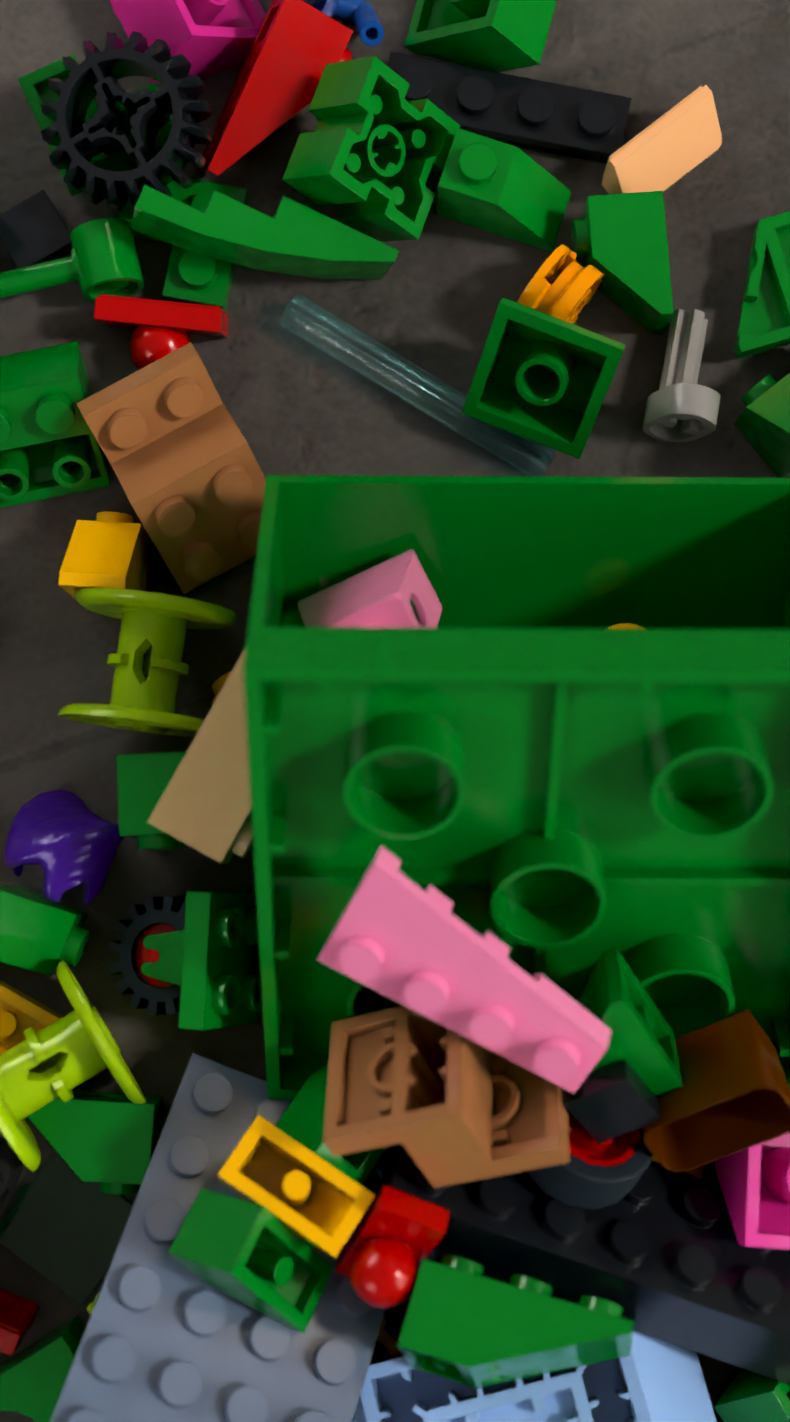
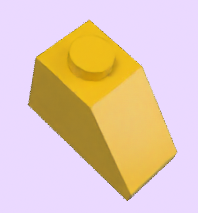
(106, 554)
(295, 1186)

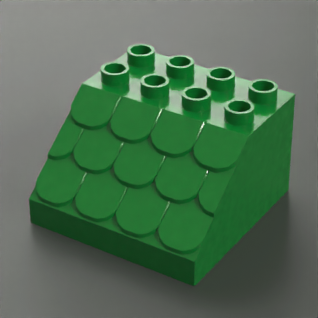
(522, 752)

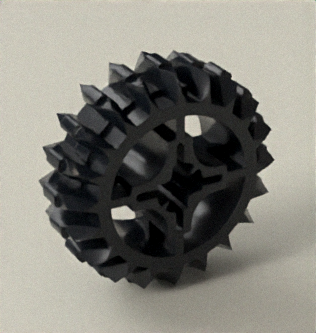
(151, 111)

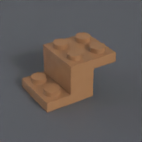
(181, 465)
(440, 1096)

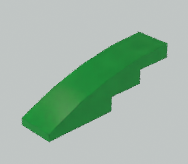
(290, 243)

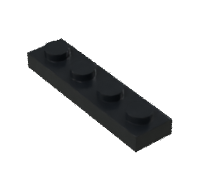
(519, 109)

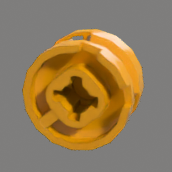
(561, 286)

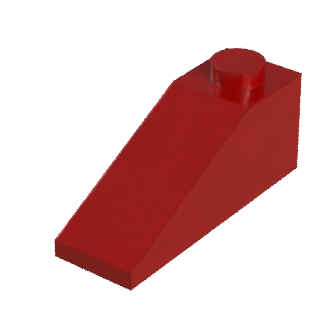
(275, 79)

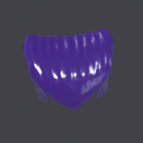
(66, 841)

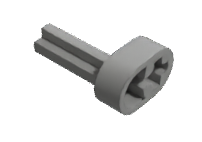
(681, 406)

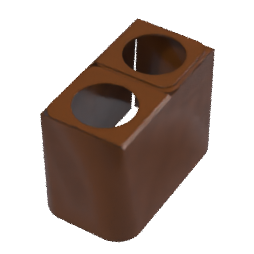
(728, 1097)

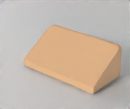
(666, 147)

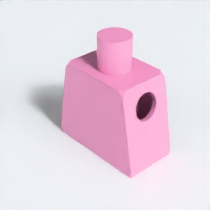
(377, 598)

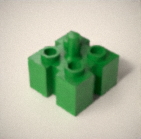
(371, 150)

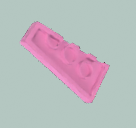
(436, 965)

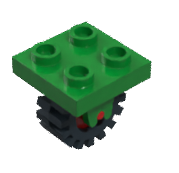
(192, 958)

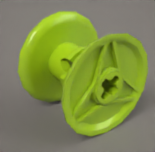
(147, 659)
(54, 1063)

